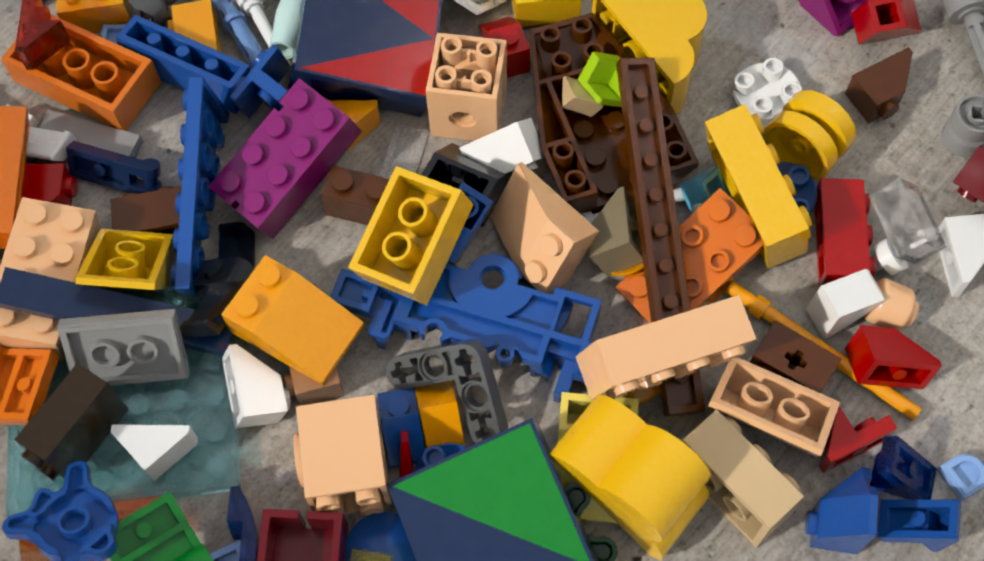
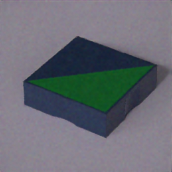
(492, 504)

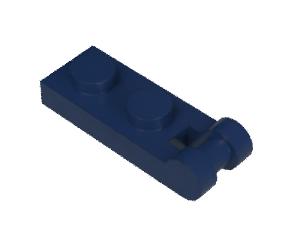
(113, 169)

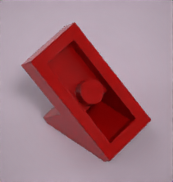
(848, 442)

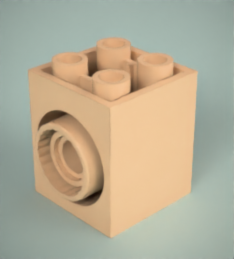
(466, 86)
(342, 456)

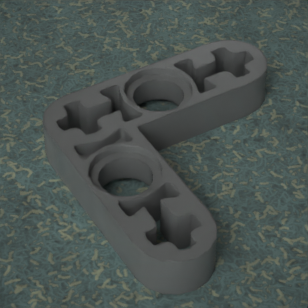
(456, 369)

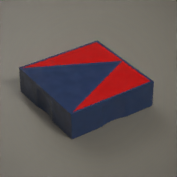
(368, 50)

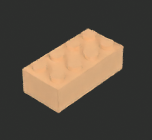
(51, 243)
(666, 349)

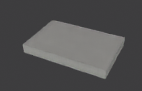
(126, 346)

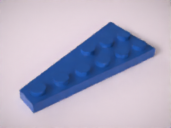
(197, 171)

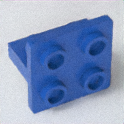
(262, 83)

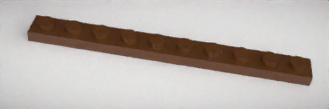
(656, 215)

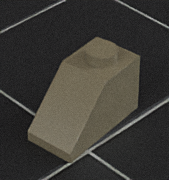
(618, 237)

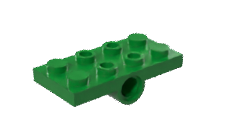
(158, 534)

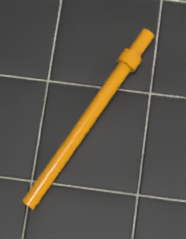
(761, 308)

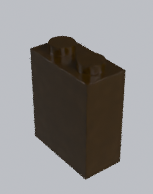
(71, 423)

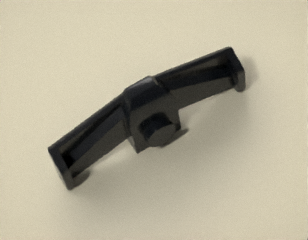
(221, 279)

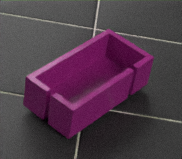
(285, 158)

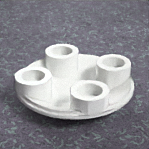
(765, 87)

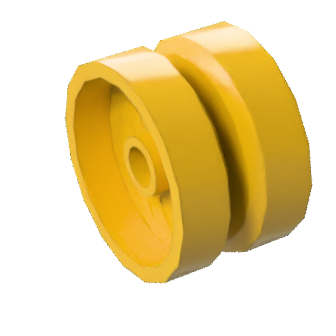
(811, 132)

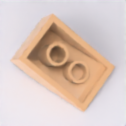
(541, 230)

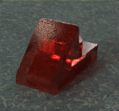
(38, 35)

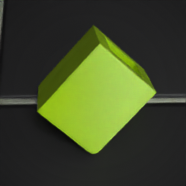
(601, 79)

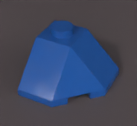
(845, 516)

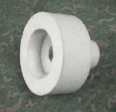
(886, 258)

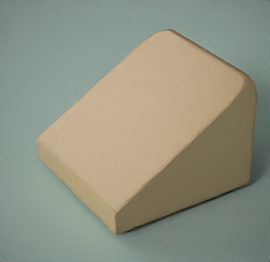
(577, 98)

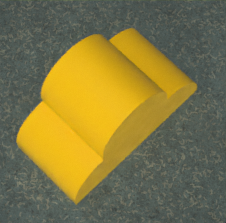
(659, 30)
(635, 473)

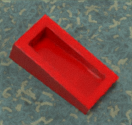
(406, 463)

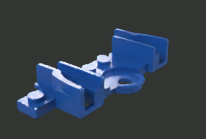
(503, 318)

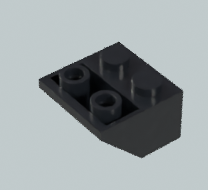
(453, 168)

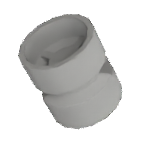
(965, 127)

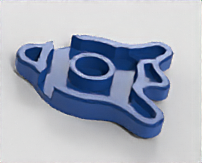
(71, 522)

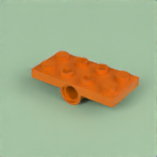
(715, 248)
(24, 382)

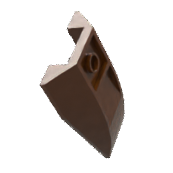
(583, 151)

